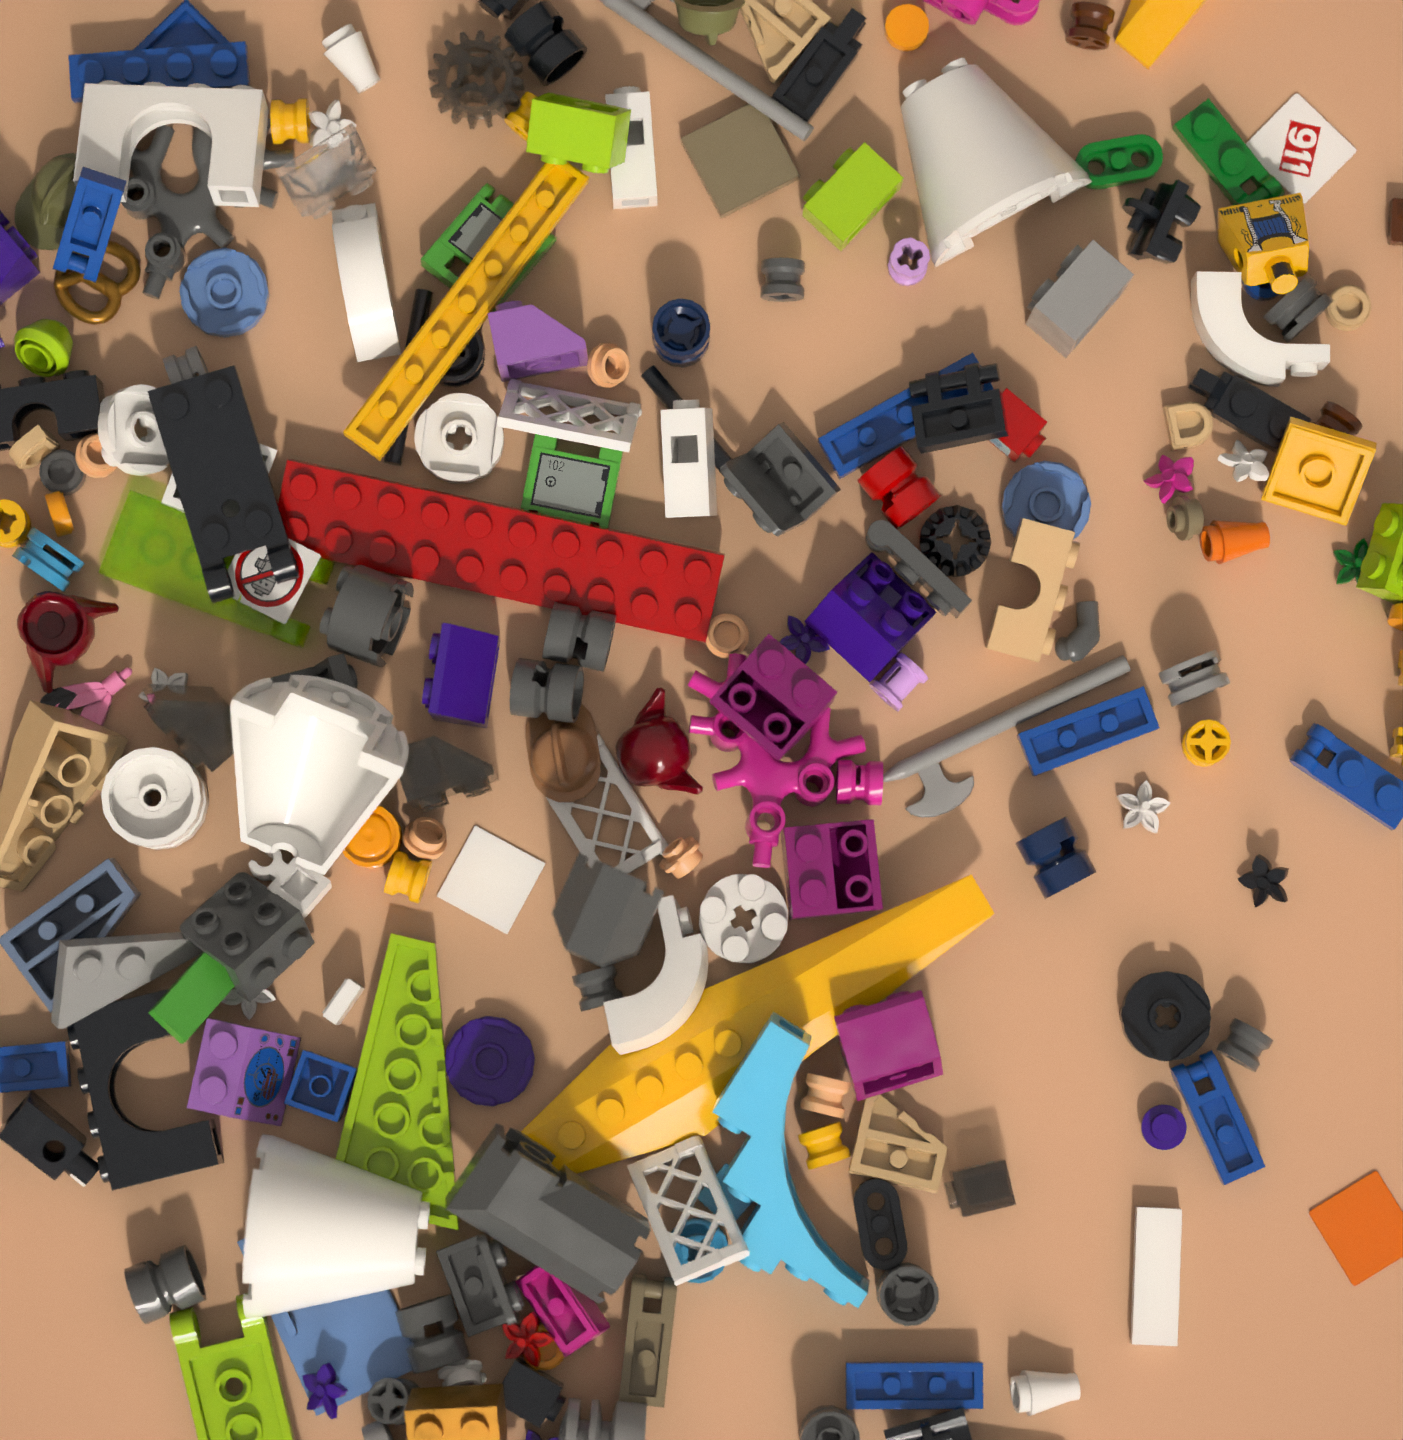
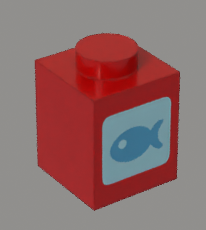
(1023, 428)

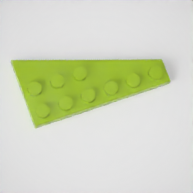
(400, 1092)

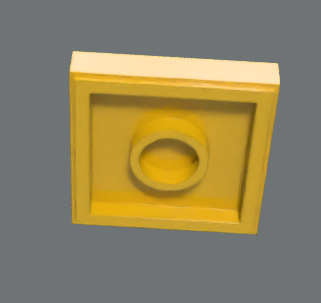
(1318, 471)

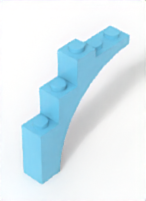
(760, 1171)

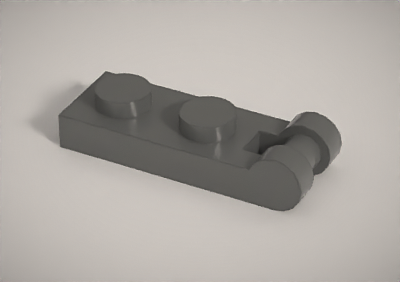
(916, 567)

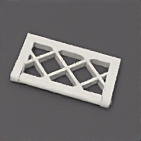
(553, 425)
(638, 814)
(667, 1241)

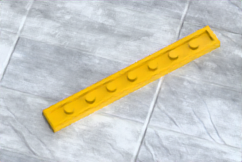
(465, 308)

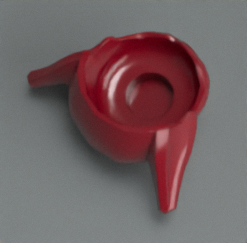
(58, 630)
(657, 750)

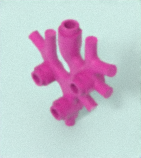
(764, 775)

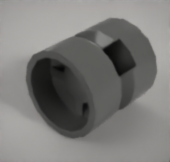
(579, 636)
(546, 690)
(159, 1286)
(907, 1294)
(436, 1349)
(828, 1424)

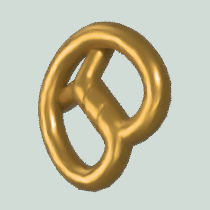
(104, 285)

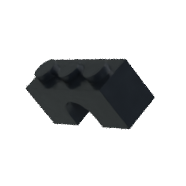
(72, 400)

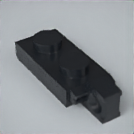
(821, 67)
(1245, 407)

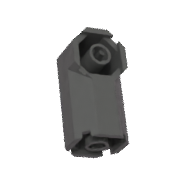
(604, 913)
(548, 1214)

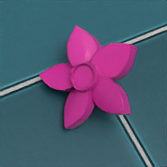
(1172, 477)

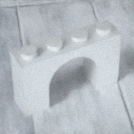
(234, 118)

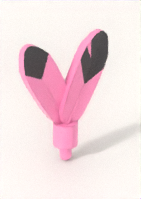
(93, 696)

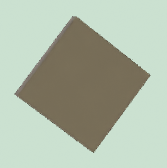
(739, 159)

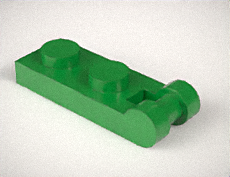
(1225, 155)

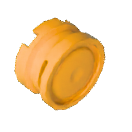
(376, 840)

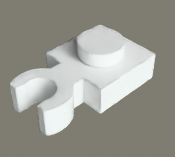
(292, 882)

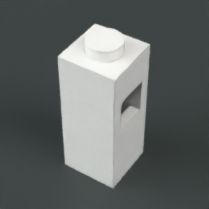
(635, 178)
(688, 460)

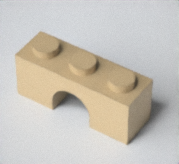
(1026, 629)

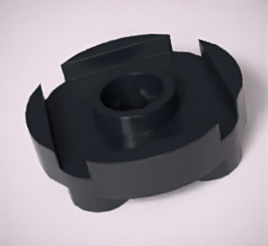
(1163, 1042)

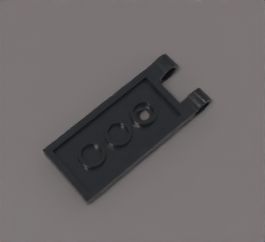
(220, 460)

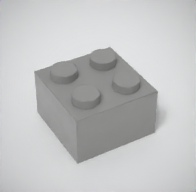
(1080, 297)

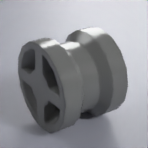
(782, 279)
(597, 987)
(1244, 1045)
(384, 1400)

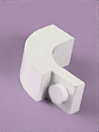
(365, 282)
(1236, 345)
(669, 1001)

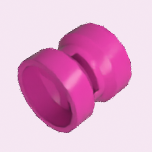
(870, 782)

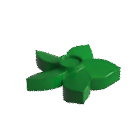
(1351, 562)

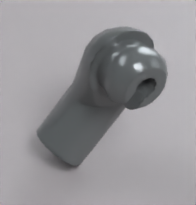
(1084, 637)

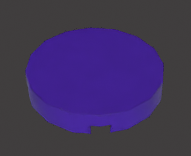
(489, 1061)

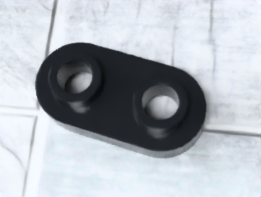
(880, 1223)

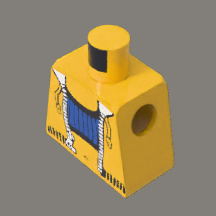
(1266, 241)

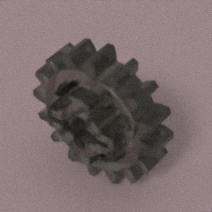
(489, 67)

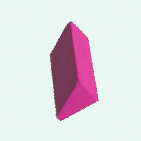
(562, 1310)

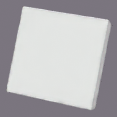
(343, 1001)

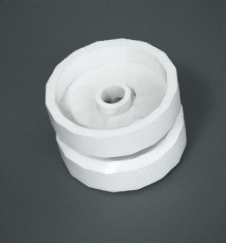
(128, 800)

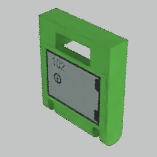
(468, 235)
(571, 483)

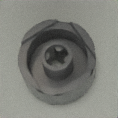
(367, 614)

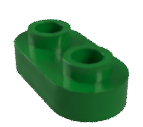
(1116, 160)

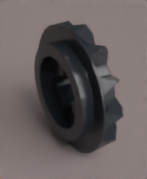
(970, 555)

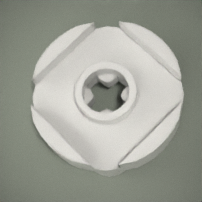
(442, 419)
(118, 437)
(736, 943)

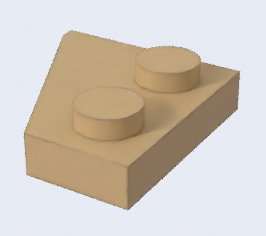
(782, 31)
(896, 1148)

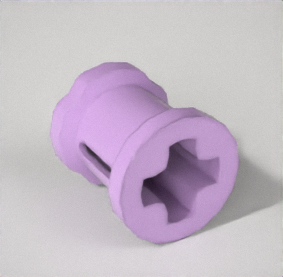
(913, 249)
(898, 681)

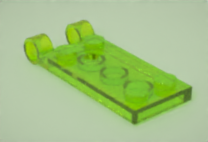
(158, 555)

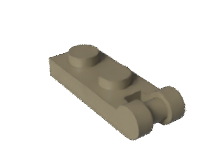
(648, 1342)

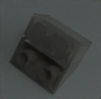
(197, 717)
(440, 771)

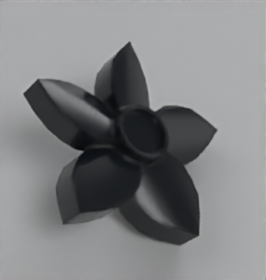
(1265, 881)

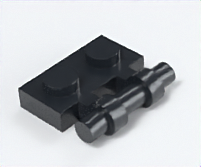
(959, 419)

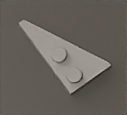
(107, 968)

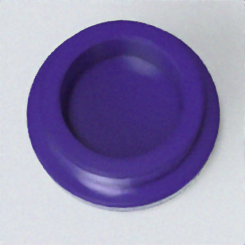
(1163, 1127)

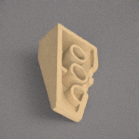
(48, 779)

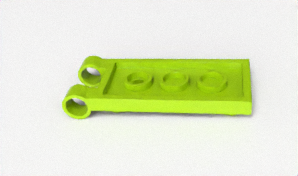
(260, 1408)

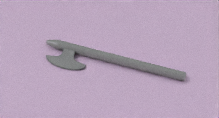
(635, 13)
(941, 794)

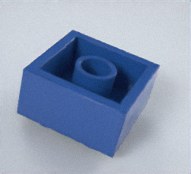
(321, 1086)

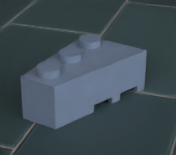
(83, 910)

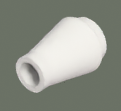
(351, 57)
(1040, 1391)

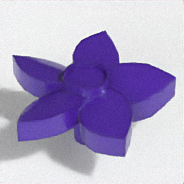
(802, 640)
(324, 1390)

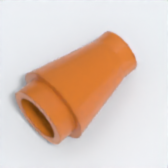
(1230, 539)

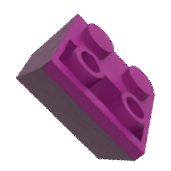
(774, 697)
(831, 869)
(888, 1044)

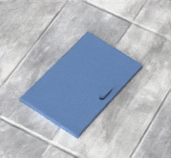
(352, 1334)

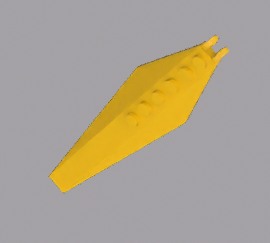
(670, 1089)

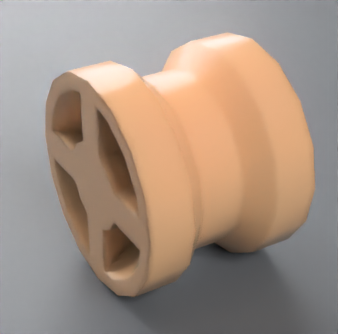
(825, 1095)

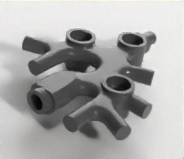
(183, 213)

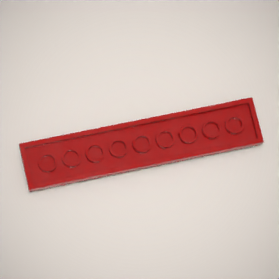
(500, 549)

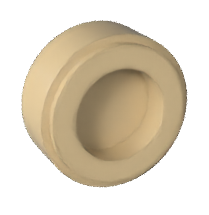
(1349, 308)

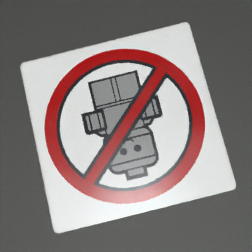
(255, 580)

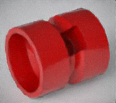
(899, 487)

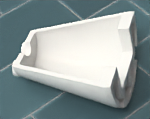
(977, 157)
(311, 765)
(325, 1231)

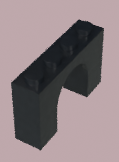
(129, 1151)

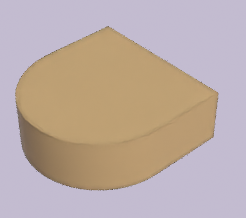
(1187, 424)
(33, 447)

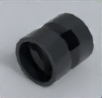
(549, 47)

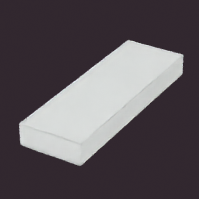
(1156, 1276)

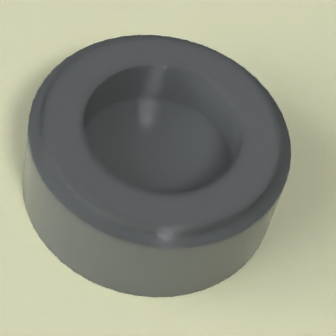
(61, 473)

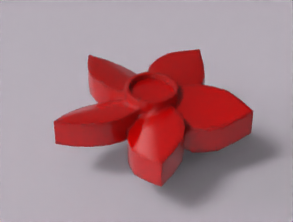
(526, 1339)

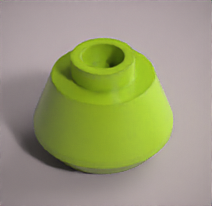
(44, 347)

